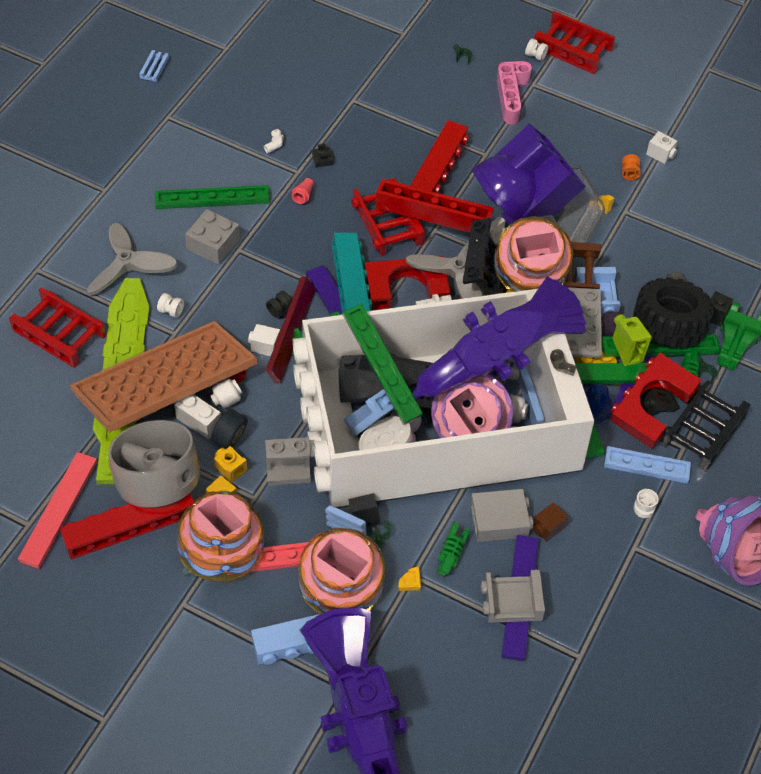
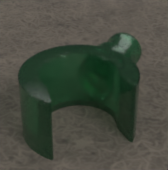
(462, 52)
(707, 368)
(380, 537)

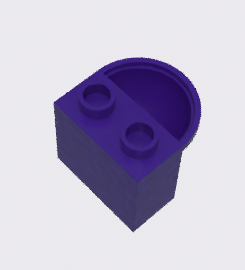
(528, 177)

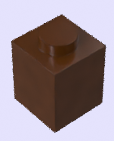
(549, 522)

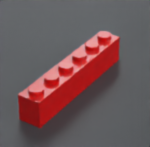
(441, 157)
(430, 205)
(119, 525)

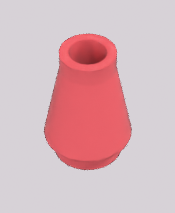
(302, 192)

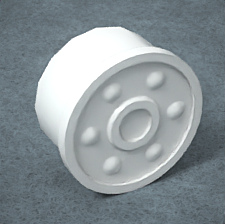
(386, 432)

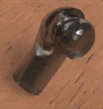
(560, 364)

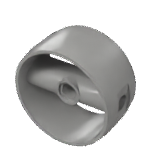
(153, 476)

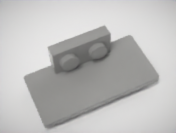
(589, 343)

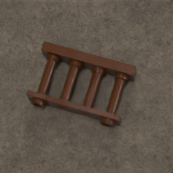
(589, 252)

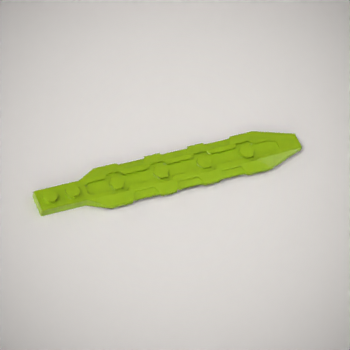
(125, 339)

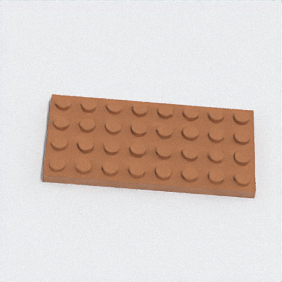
(162, 375)

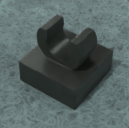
(322, 156)

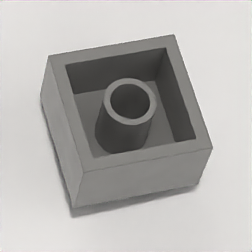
(212, 236)

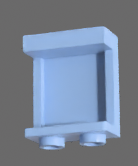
(605, 277)
(374, 410)

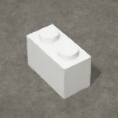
(197, 415)

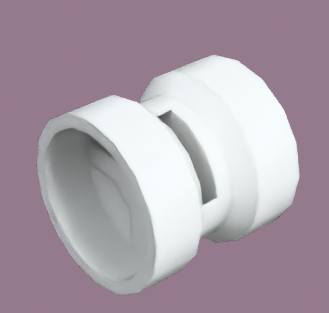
(536, 49)
(170, 305)
(645, 503)

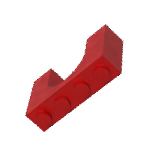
(383, 273)
(662, 374)

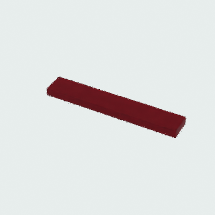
(284, 345)

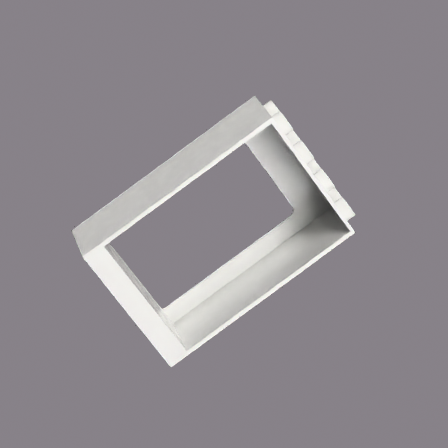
(440, 464)

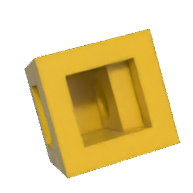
(230, 463)

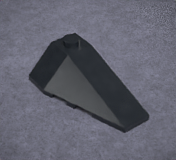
(359, 380)

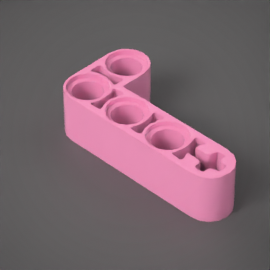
(509, 77)

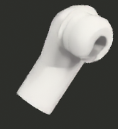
(277, 141)

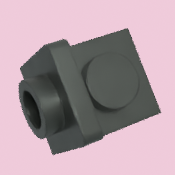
(659, 400)

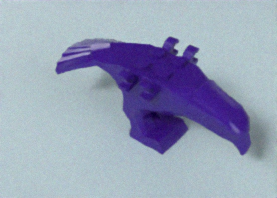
(503, 339)
(358, 691)

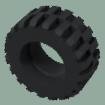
(674, 312)

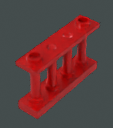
(575, 55)
(415, 230)
(54, 344)

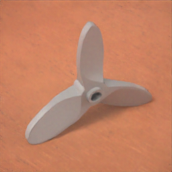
(127, 260)
(450, 266)

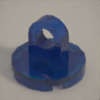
(598, 402)

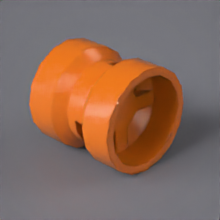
(631, 167)

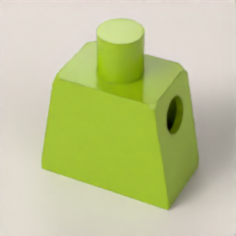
(631, 339)

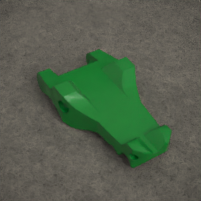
(738, 335)

